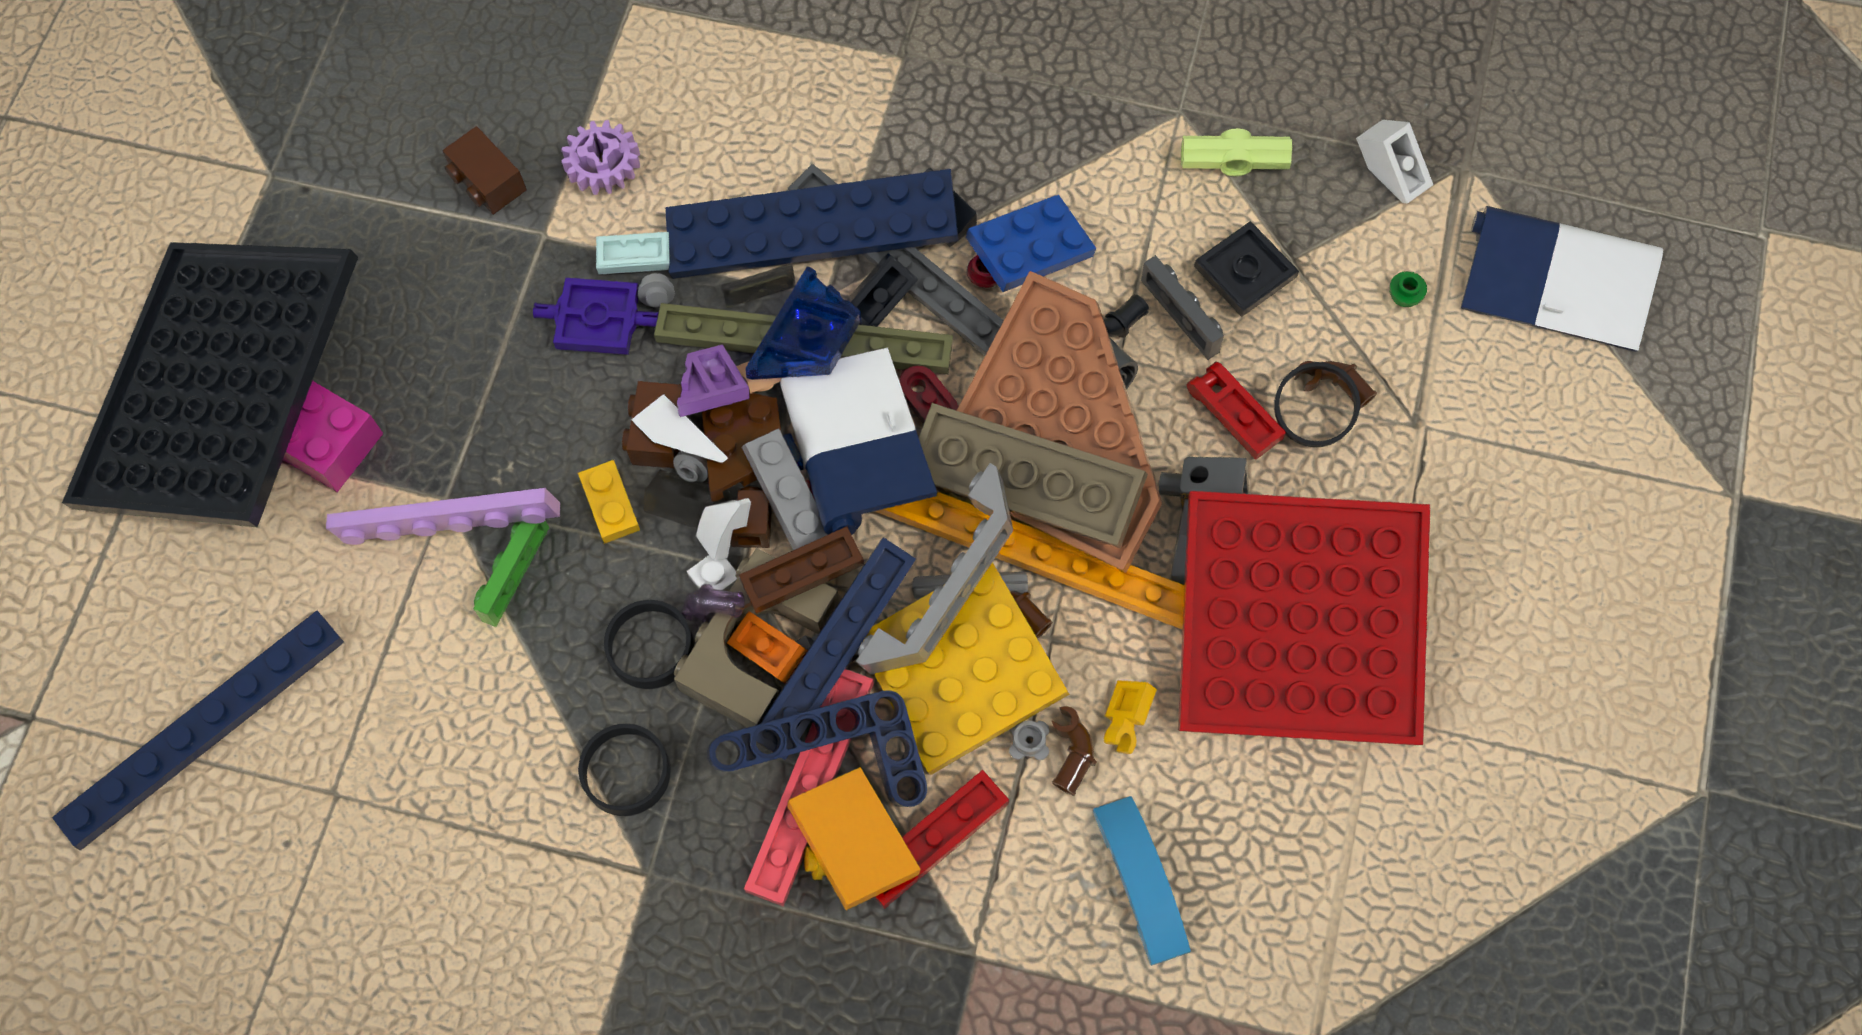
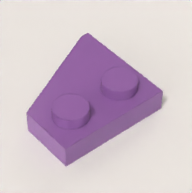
(710, 381)

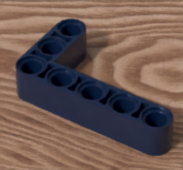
(828, 732)

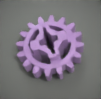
(582, 157)

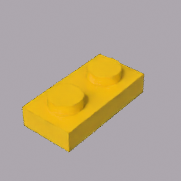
(609, 501)

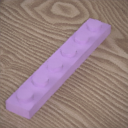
(451, 514)

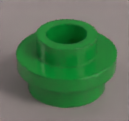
(1405, 297)

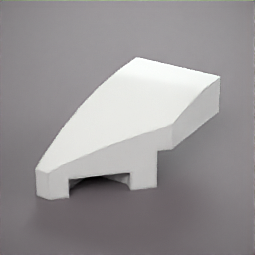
(718, 523)

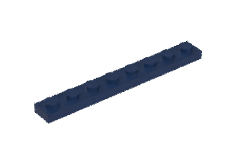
(197, 731)

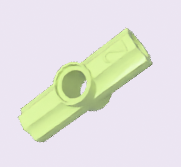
(1236, 152)

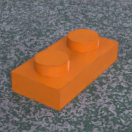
(767, 647)

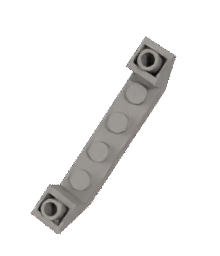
(884, 652)

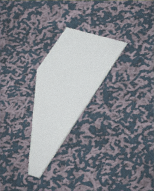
(665, 426)

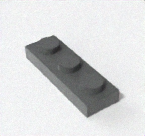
(1182, 307)

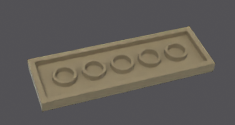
(1038, 475)

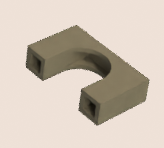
(715, 680)

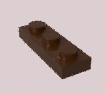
(801, 570)

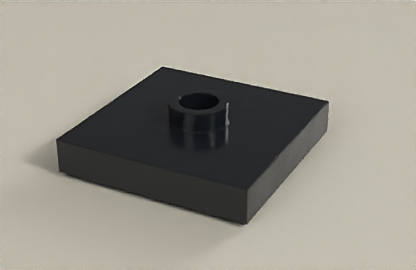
(1246, 268)

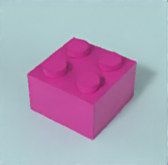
(330, 437)

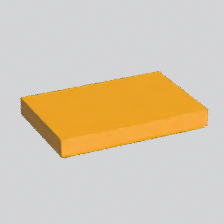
(853, 838)

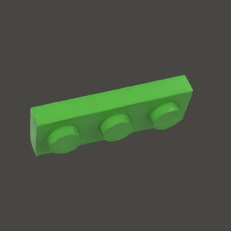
(508, 571)

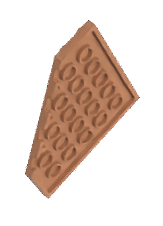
(1061, 382)

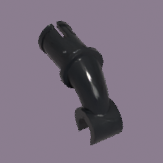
(1126, 316)

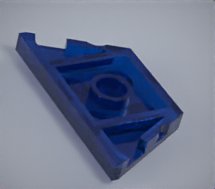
(806, 333)

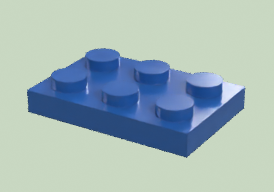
(1030, 239)

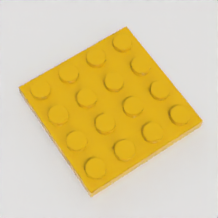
(978, 677)

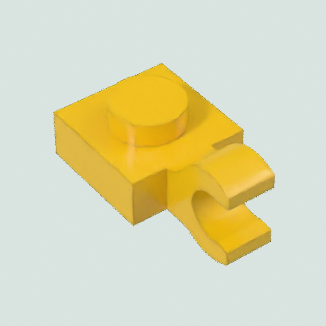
(1126, 709)

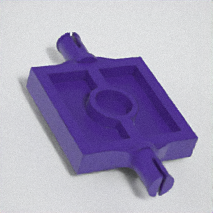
(596, 316)

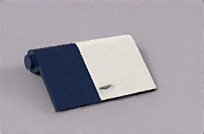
(1561, 278)
(857, 440)

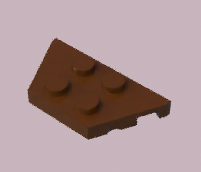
(732, 428)

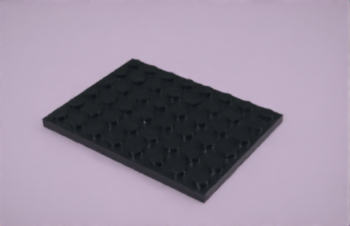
(212, 383)

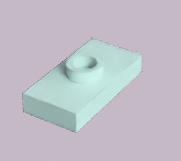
(632, 253)

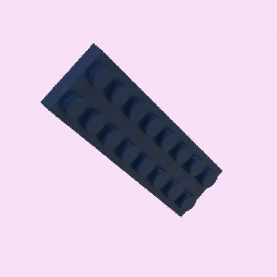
(811, 224)

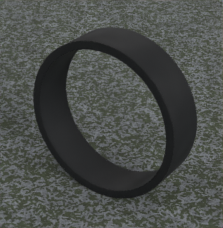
(1324, 366)
(627, 613)
(603, 736)

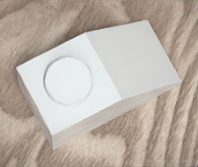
(1395, 158)

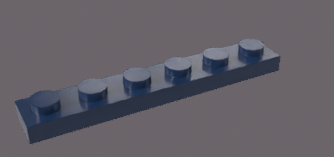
(839, 638)

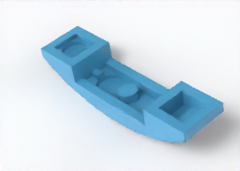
(1143, 880)

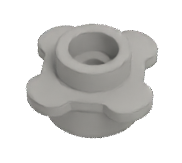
(1035, 730)

